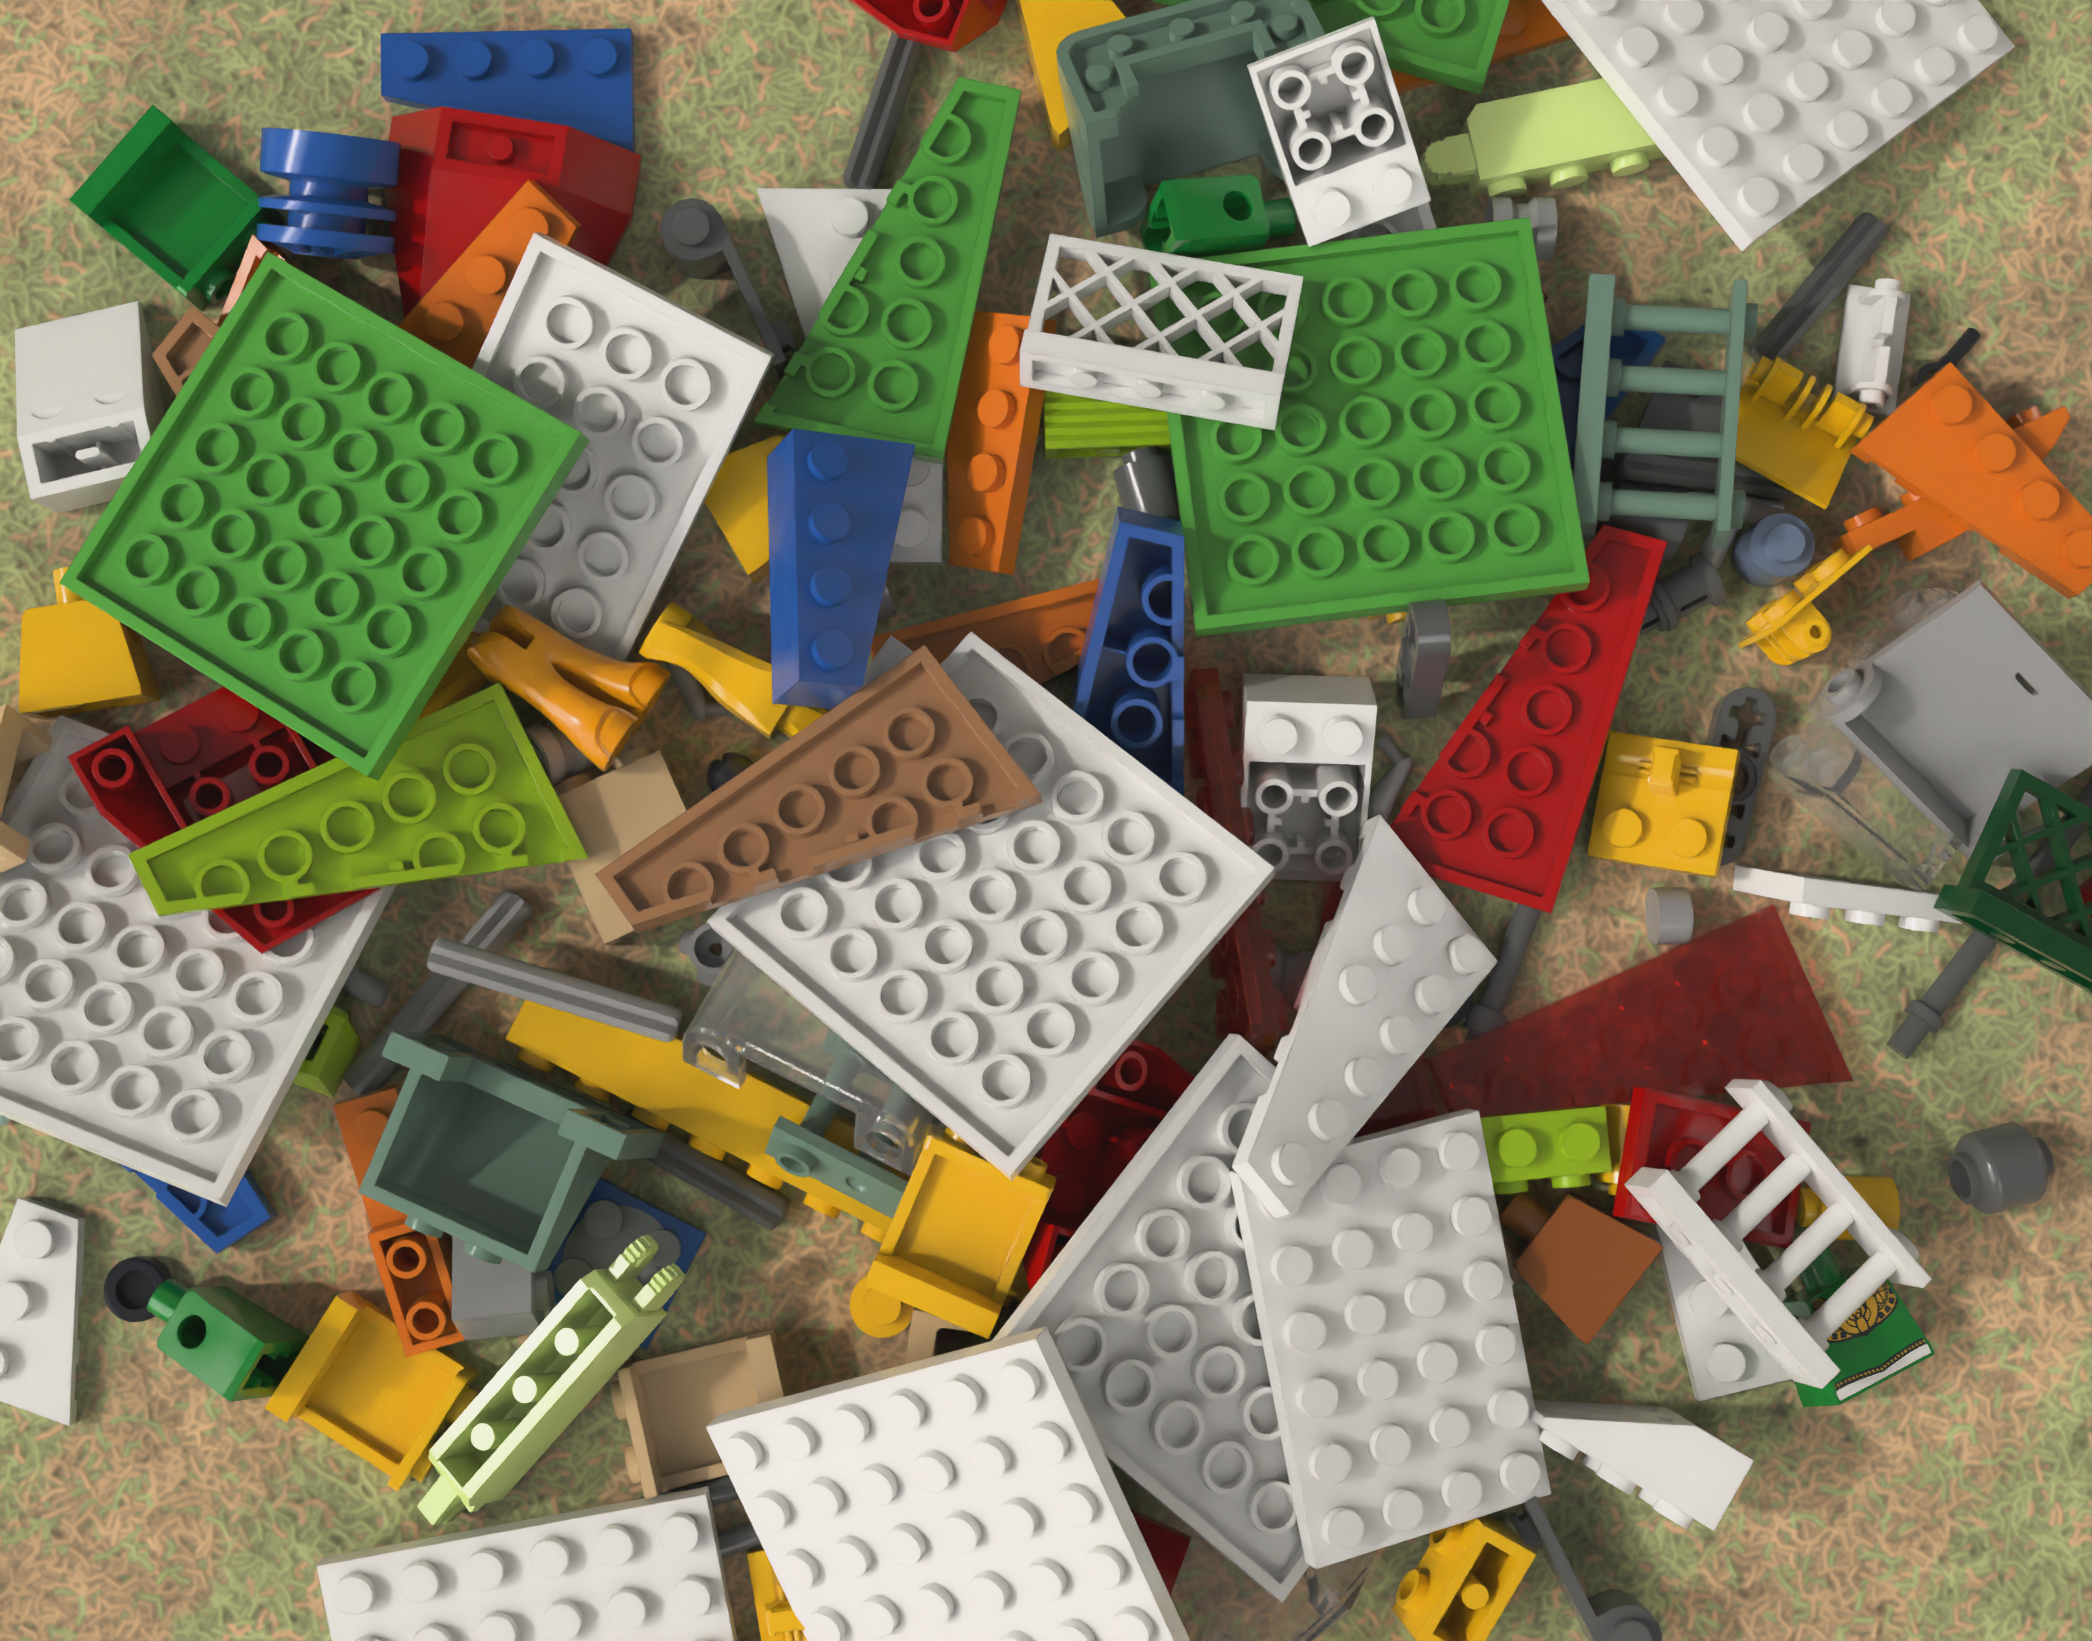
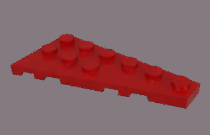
(1523, 762)

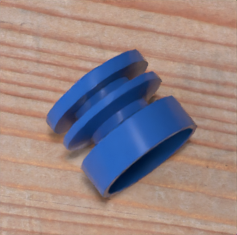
(328, 191)

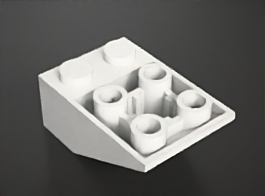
(1339, 131)
(84, 404)
(1307, 770)
(1675, 1462)

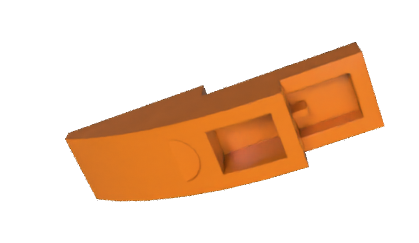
(1924, 525)
(410, 1264)

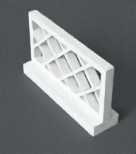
(1159, 378)

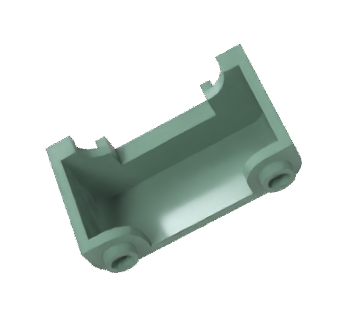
(1170, 96)

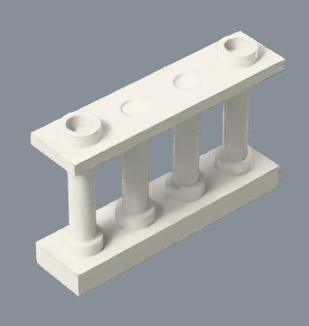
(1716, 1244)

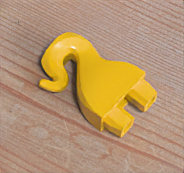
(728, 673)

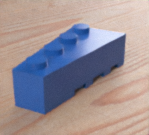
(829, 558)
(1134, 645)

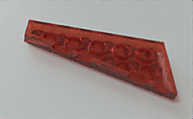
(1246, 950)
(1669, 1024)

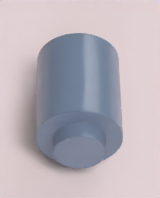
(1773, 550)

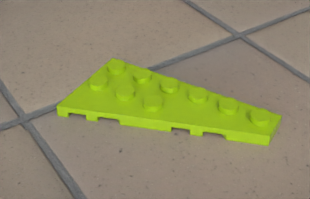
(450, 805)

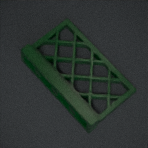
(2019, 924)

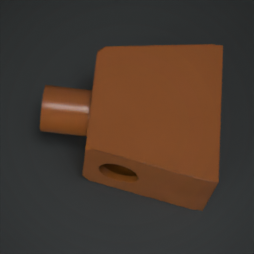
(1578, 1257)

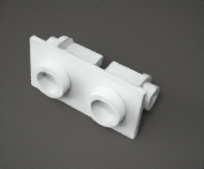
(1872, 345)

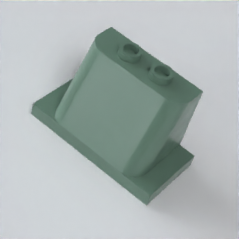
(493, 1151)

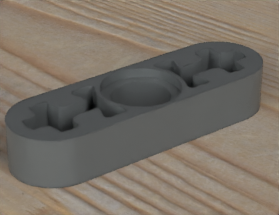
(1423, 658)
(1757, 736)

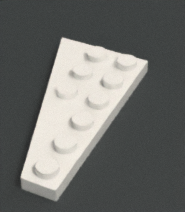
(815, 241)
(1367, 1010)

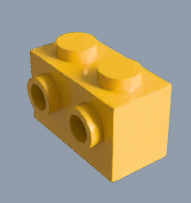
(1463, 1581)

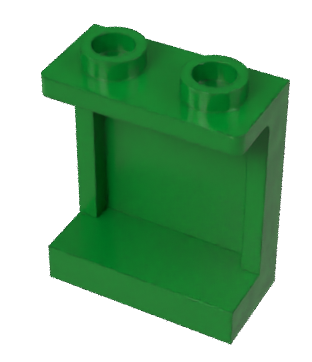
(175, 208)

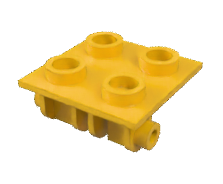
(1795, 434)
(1792, 625)

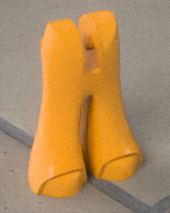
(576, 688)

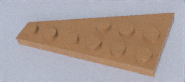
(858, 782)

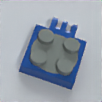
(608, 1226)

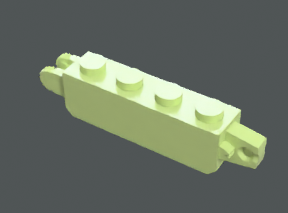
(1540, 139)
(547, 1382)

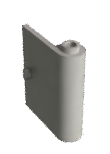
(1953, 717)

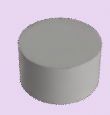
(1669, 915)

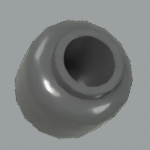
(2000, 1168)

